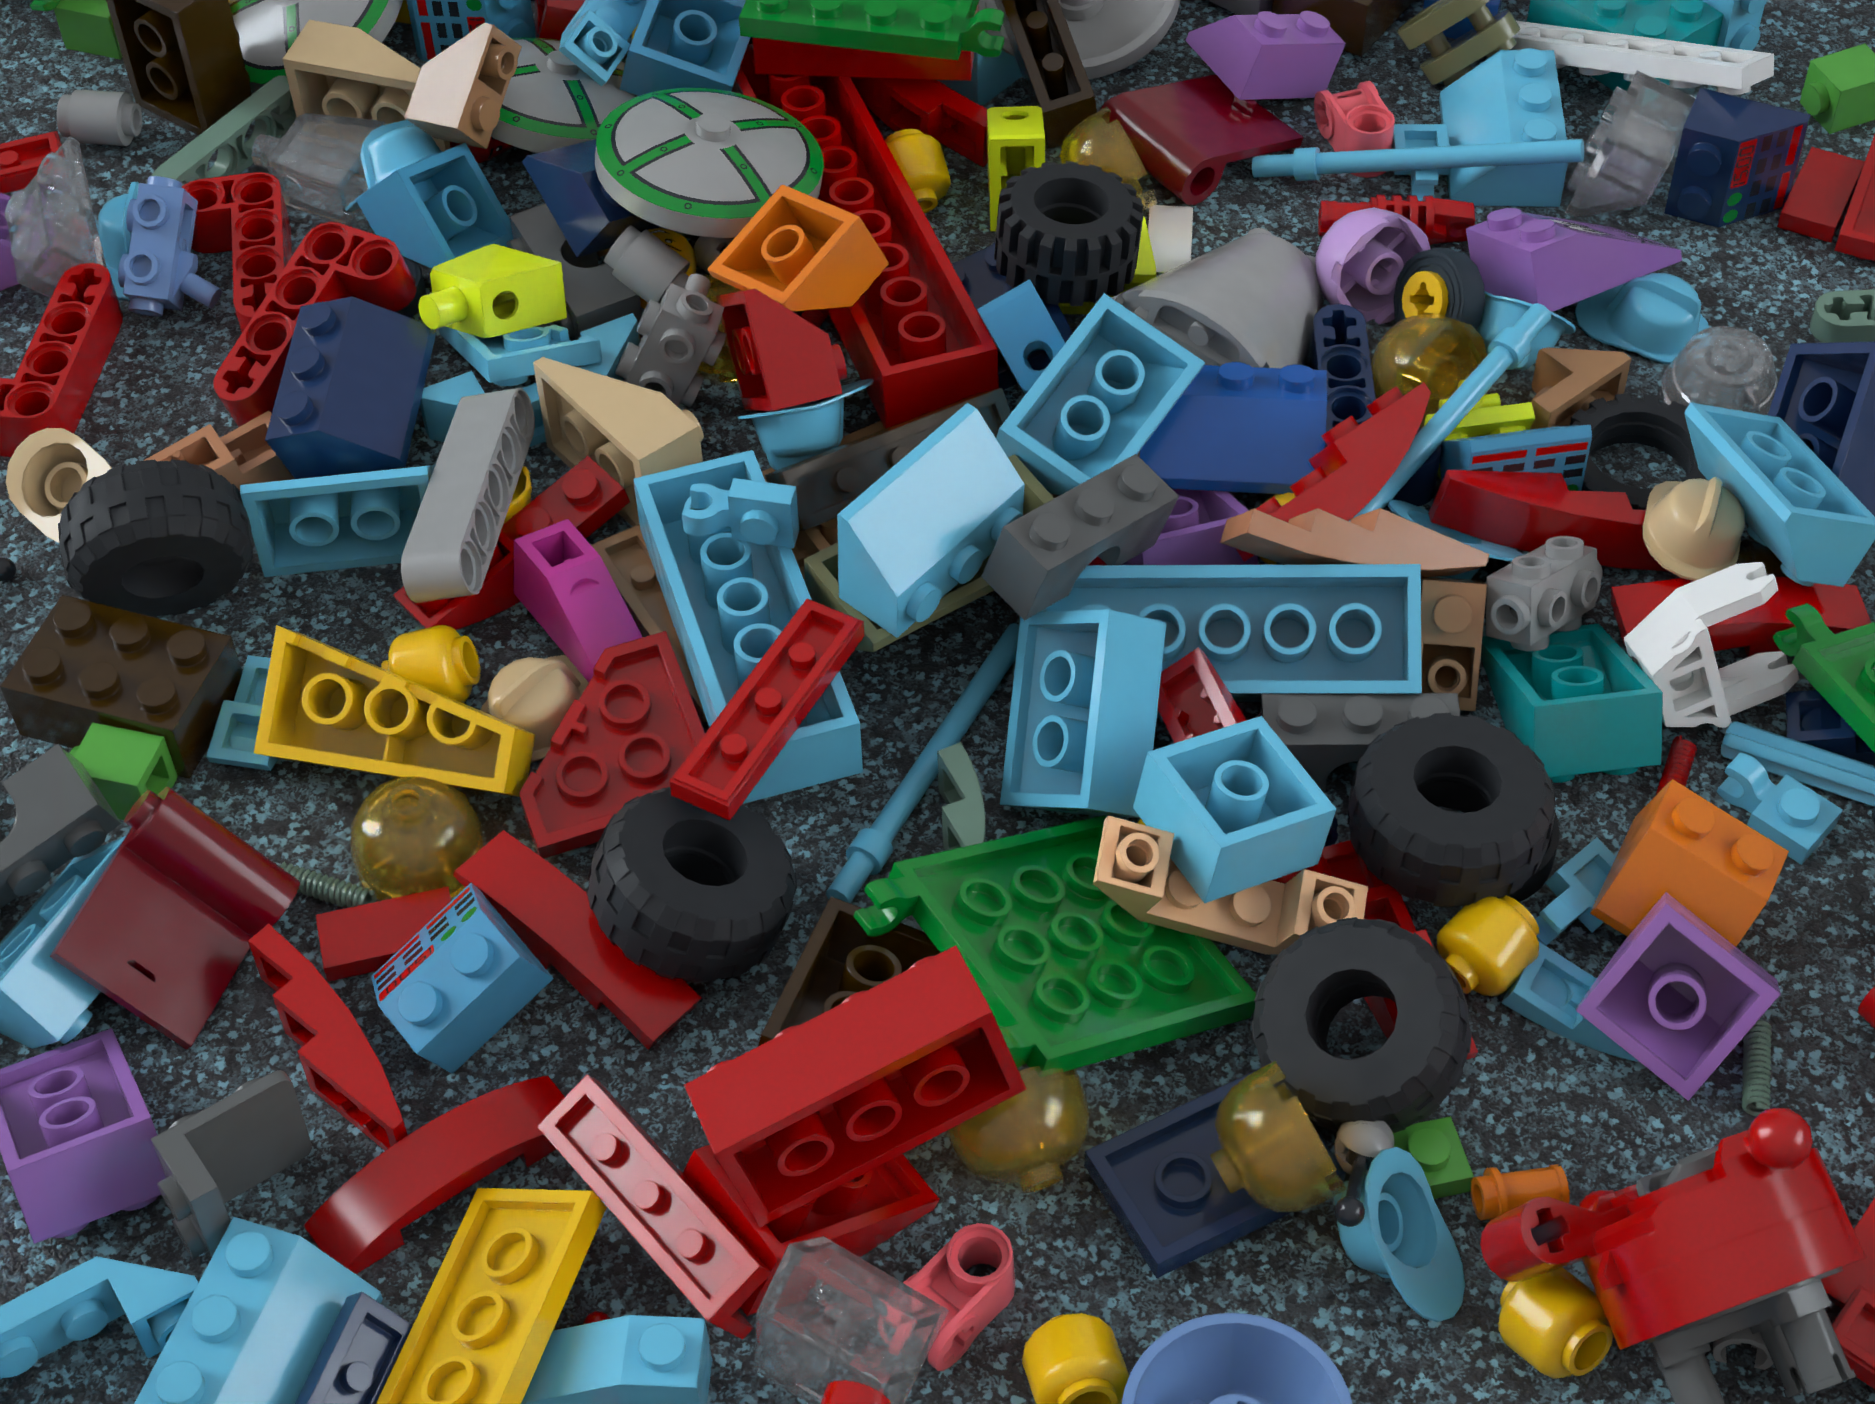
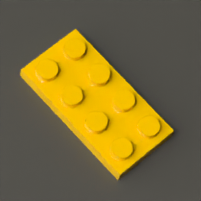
(495, 1298)

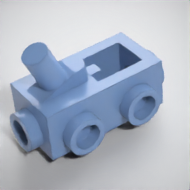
(160, 253)

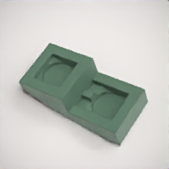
(959, 786)

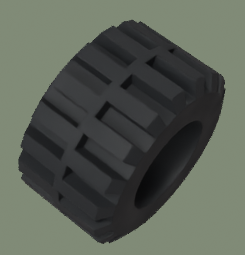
(1068, 232)

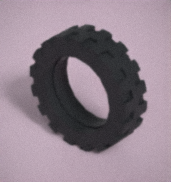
(1640, 422)

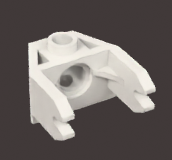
(1679, 655)

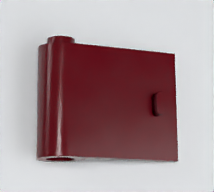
(1194, 129)
(178, 911)

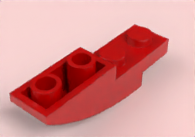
(931, 109)
(1356, 459)
(582, 495)

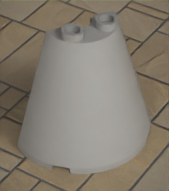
(1236, 302)

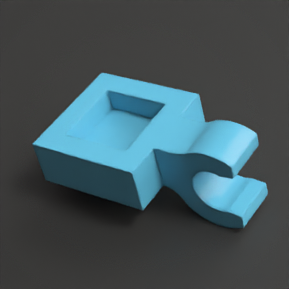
(1421, 136)
(753, 510)
(1782, 812)
(1576, 890)

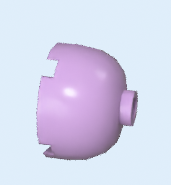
(1363, 259)

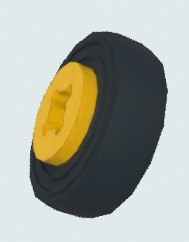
(1440, 284)

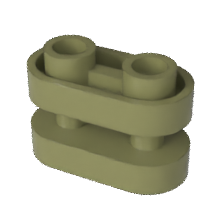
(1453, 59)

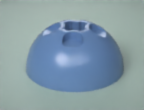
(1234, 1362)

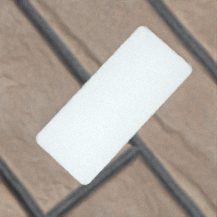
(1170, 235)

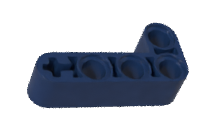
(1343, 350)

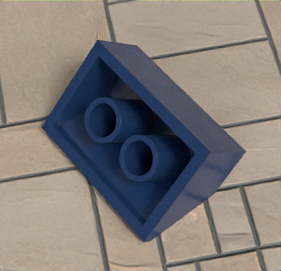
(578, 200)
(349, 389)
(1830, 405)

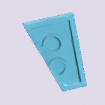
(510, 356)

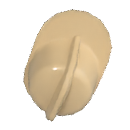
(48, 472)
(1693, 527)
(535, 696)

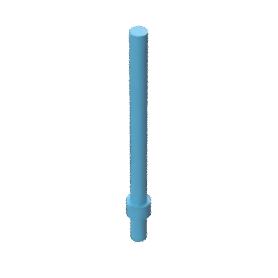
(1310, 163)
(1504, 354)
(873, 845)

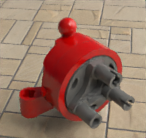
(1703, 1254)

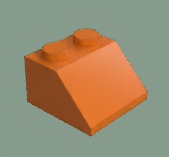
(802, 254)
(1697, 857)

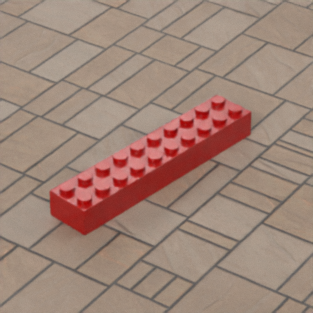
(915, 320)

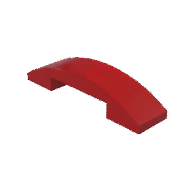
(429, 1168)

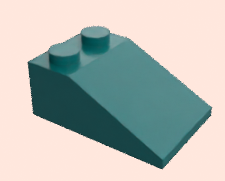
(1577, 703)

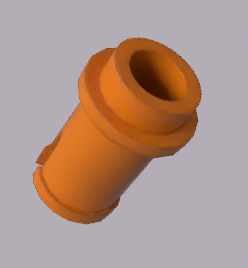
(1502, 1192)

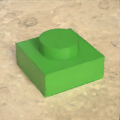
(1440, 1155)

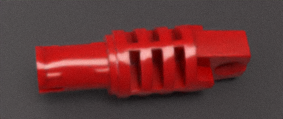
(1438, 218)

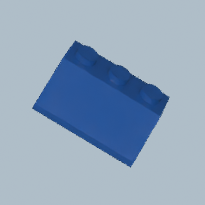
(1242, 429)

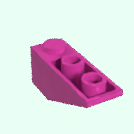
(571, 594)

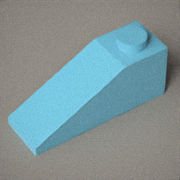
(625, 1363)

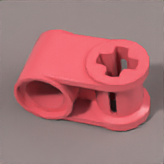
(1355, 120)
(969, 1298)

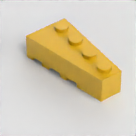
(365, 719)

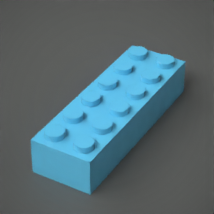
(730, 609)
(1276, 623)

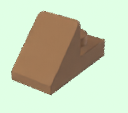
(1573, 379)

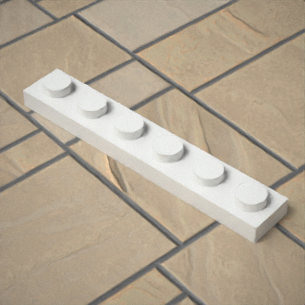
(1679, 62)

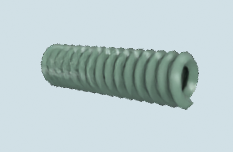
(328, 889)
(1757, 1068)

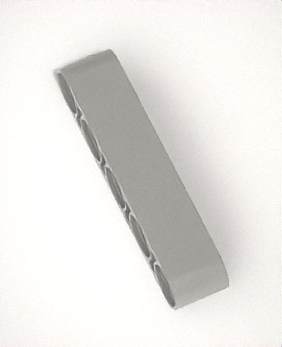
(468, 496)

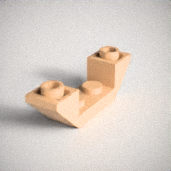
(1266, 918)

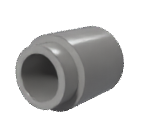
(99, 117)
(646, 264)

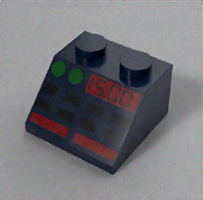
(1734, 159)

